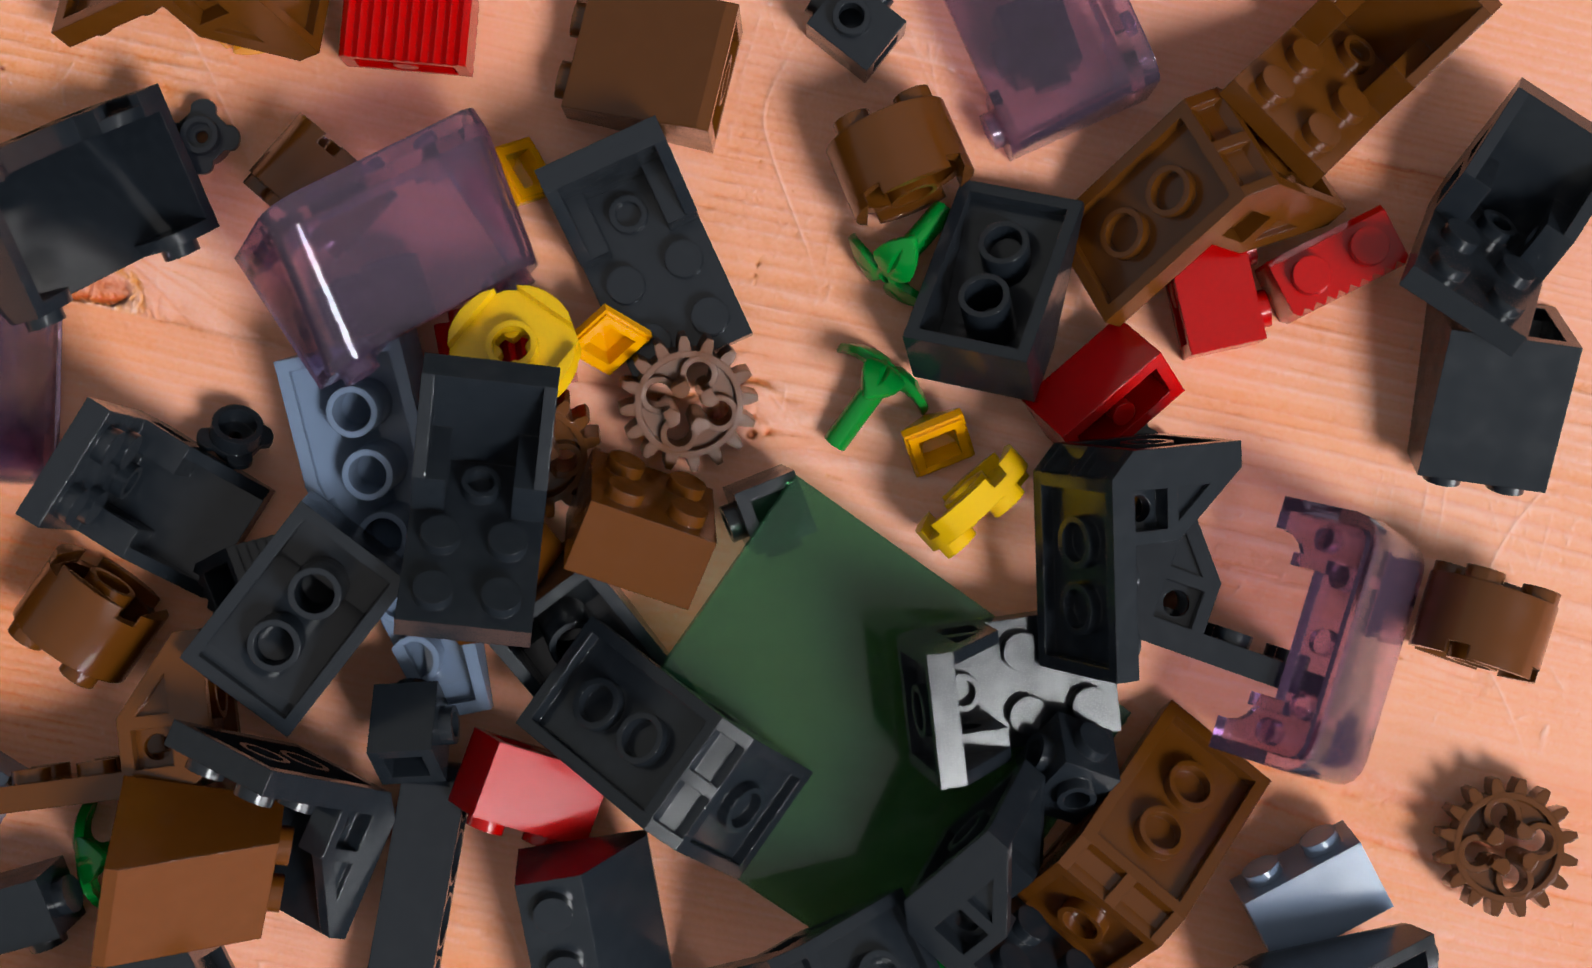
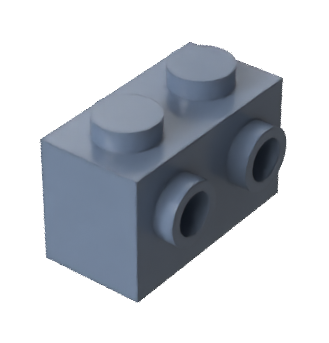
(1311, 889)

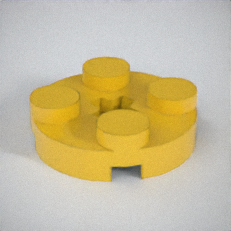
(516, 314)
(988, 487)

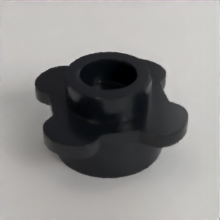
(220, 141)
(235, 435)

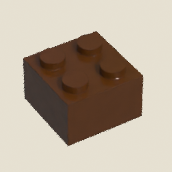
(640, 528)

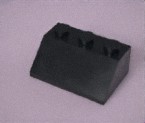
(592, 904)

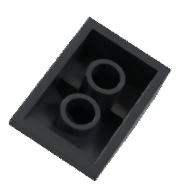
(995, 290)
(561, 611)
(297, 613)

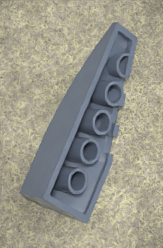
(359, 458)

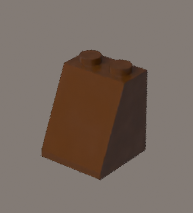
(652, 61)
(187, 871)

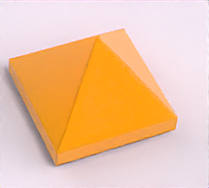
(519, 162)
(610, 339)
(937, 441)

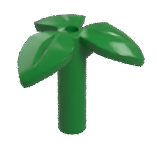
(898, 258)
(877, 381)
(89, 853)

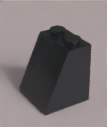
(1488, 412)

